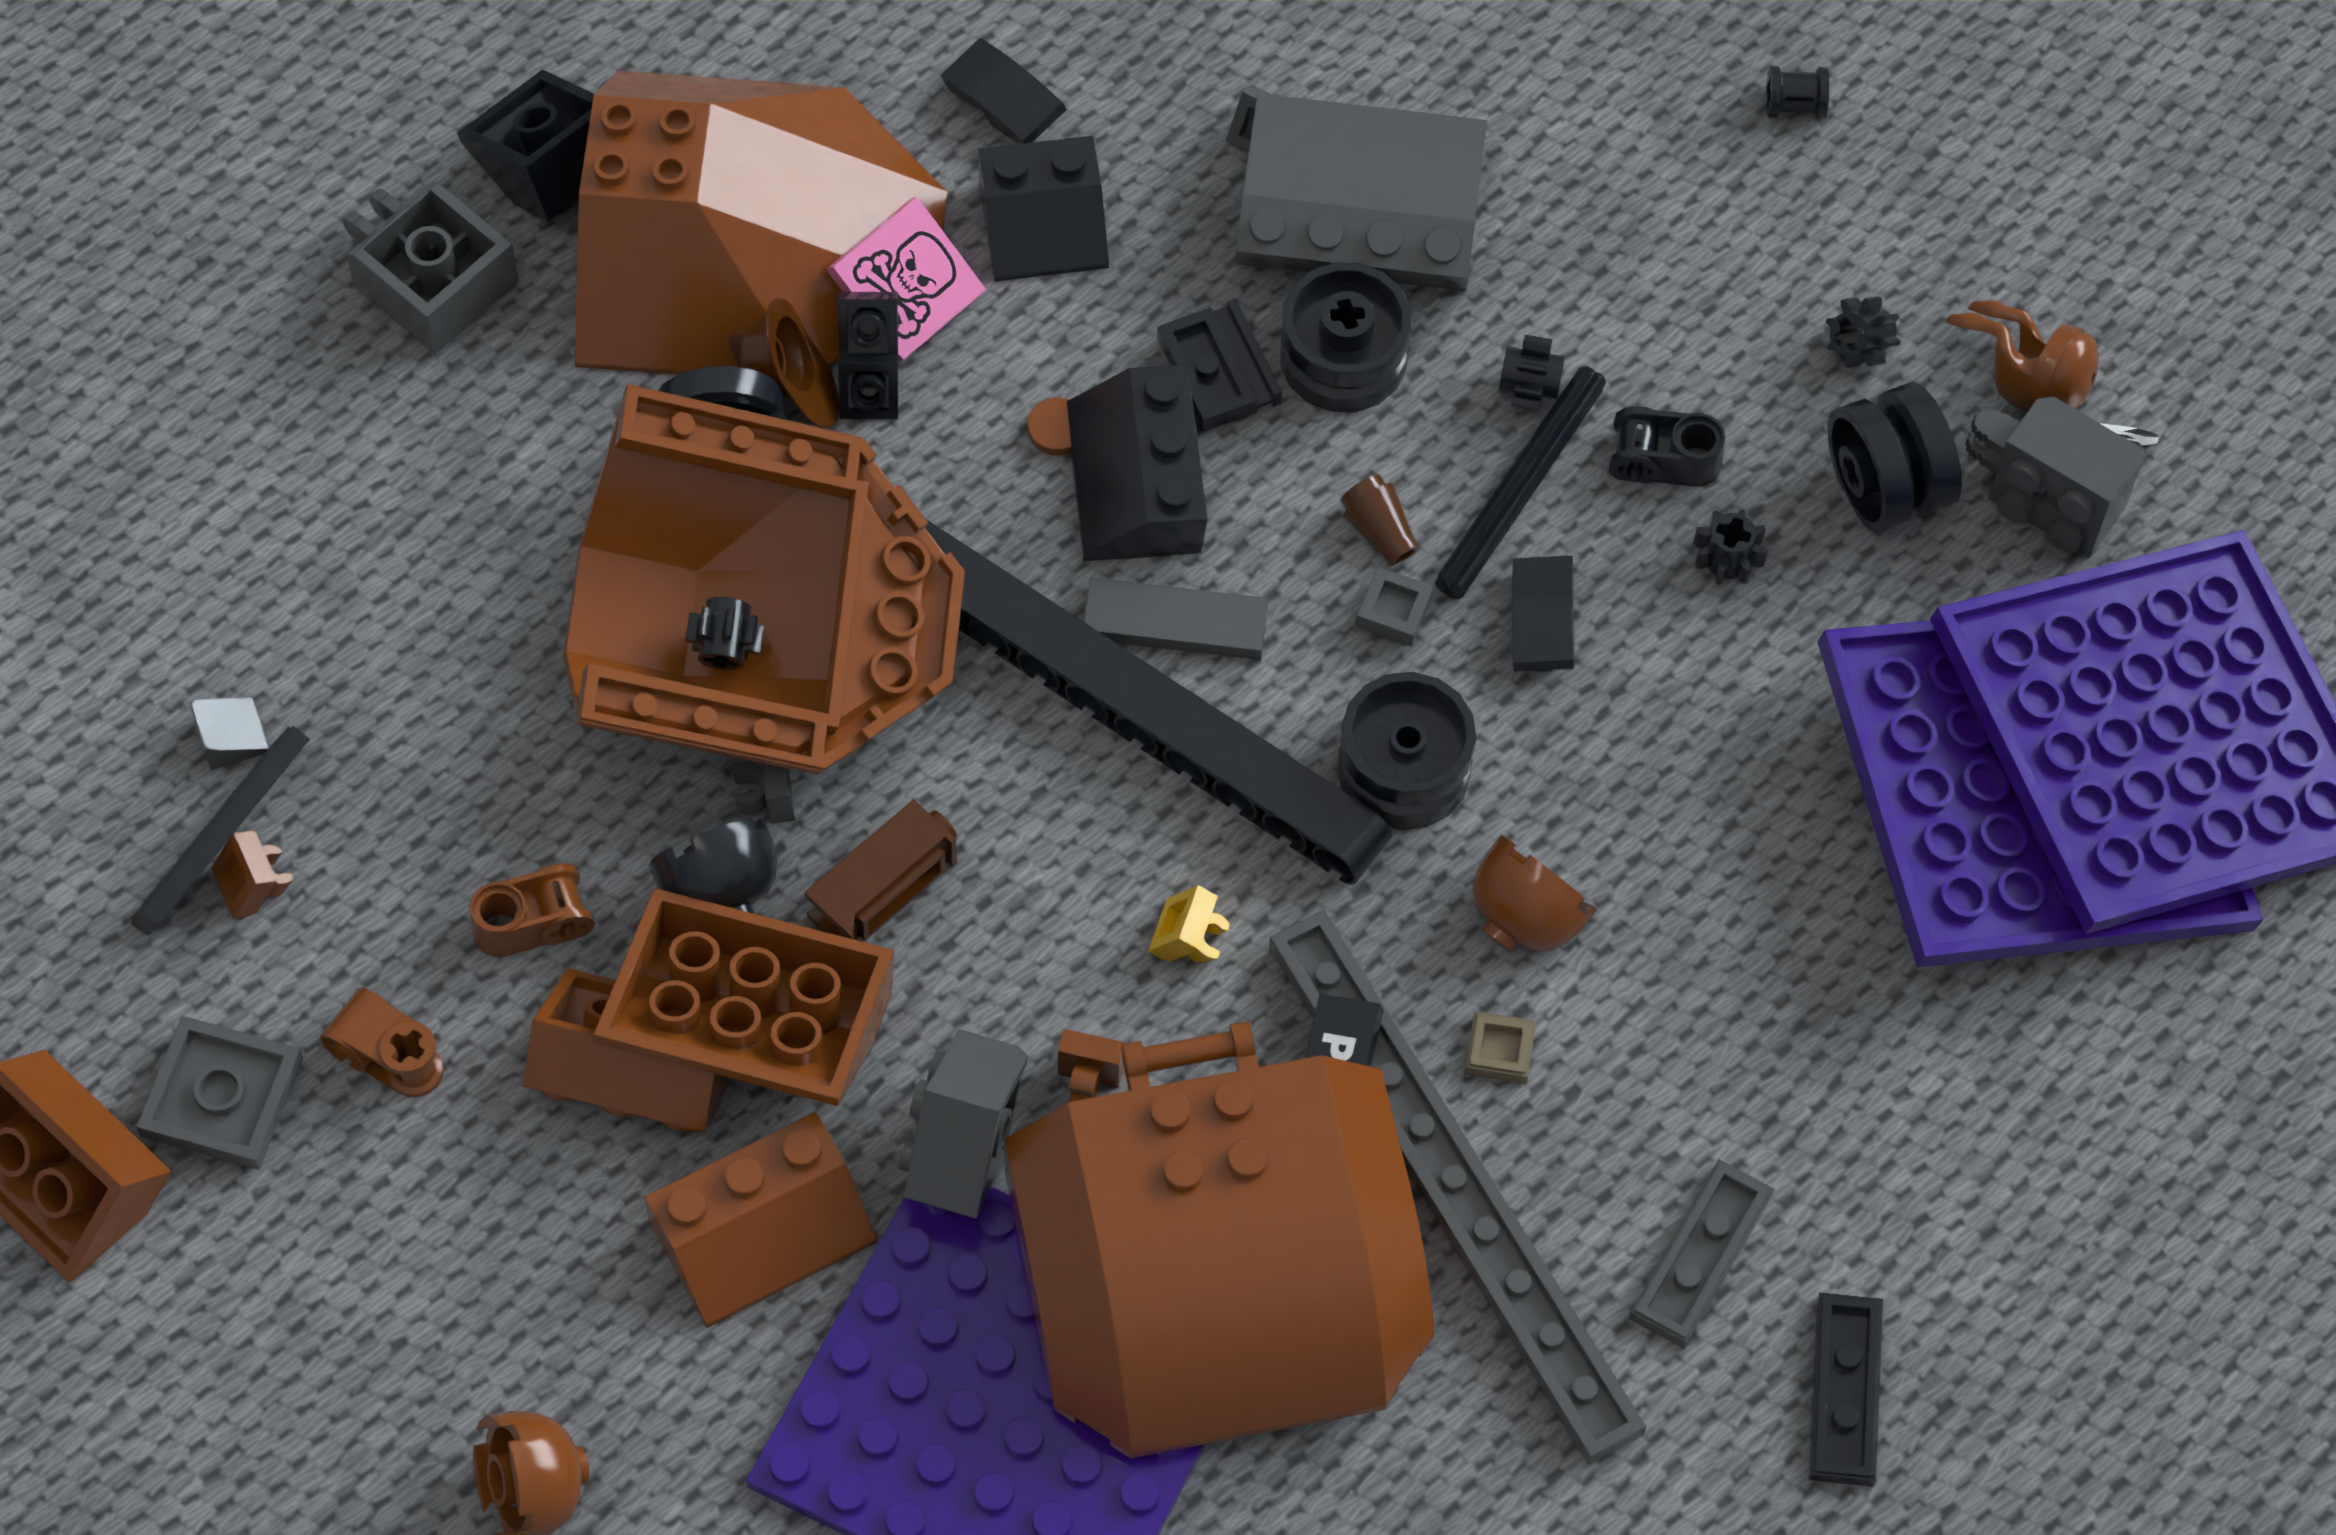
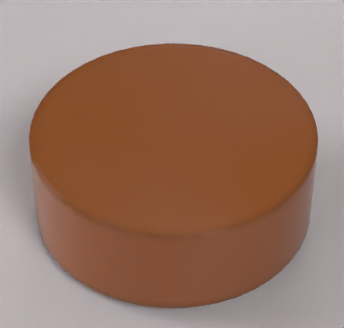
(1050, 426)

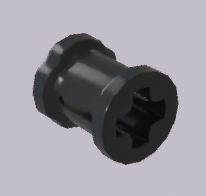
(1797, 92)

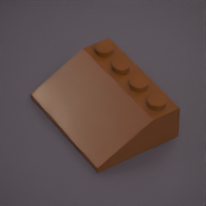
(748, 997)

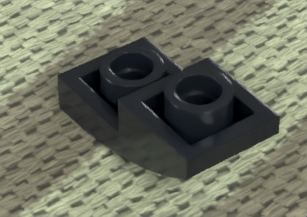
(1004, 92)
(868, 355)
(1543, 613)

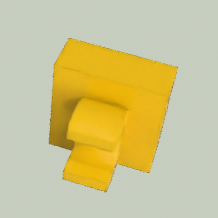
(1184, 925)

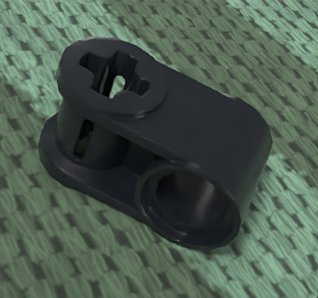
(1664, 447)

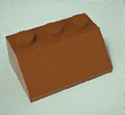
(571, 1066)
(68, 1166)
(760, 1219)

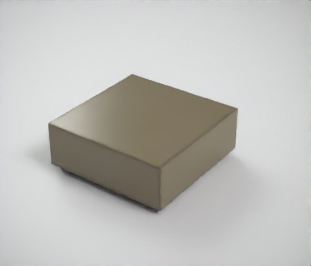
(1500, 1047)

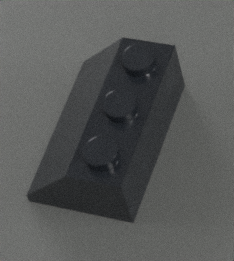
(1138, 466)

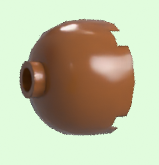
(1526, 901)
(531, 1465)

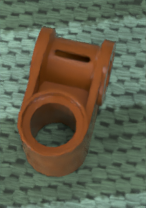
(534, 911)
(379, 1039)

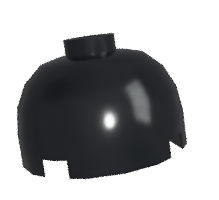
(721, 866)

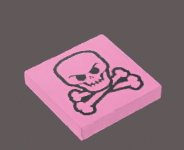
(919, 262)

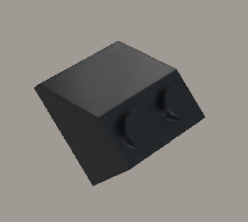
(534, 143)
(1043, 208)

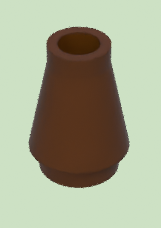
(1379, 517)

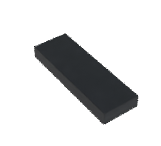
(1846, 1389)

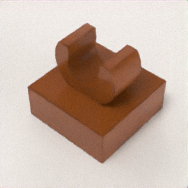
(247, 875)
(1089, 1062)

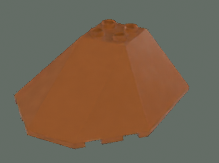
(718, 202)
(799, 529)

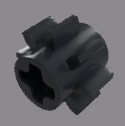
(1878, 330)
(1532, 372)
(1727, 561)
(724, 633)

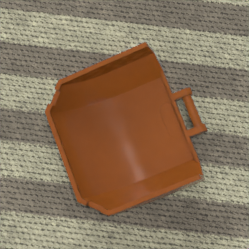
(1221, 1247)

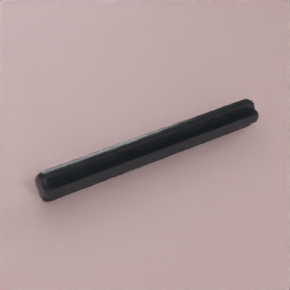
(1520, 482)

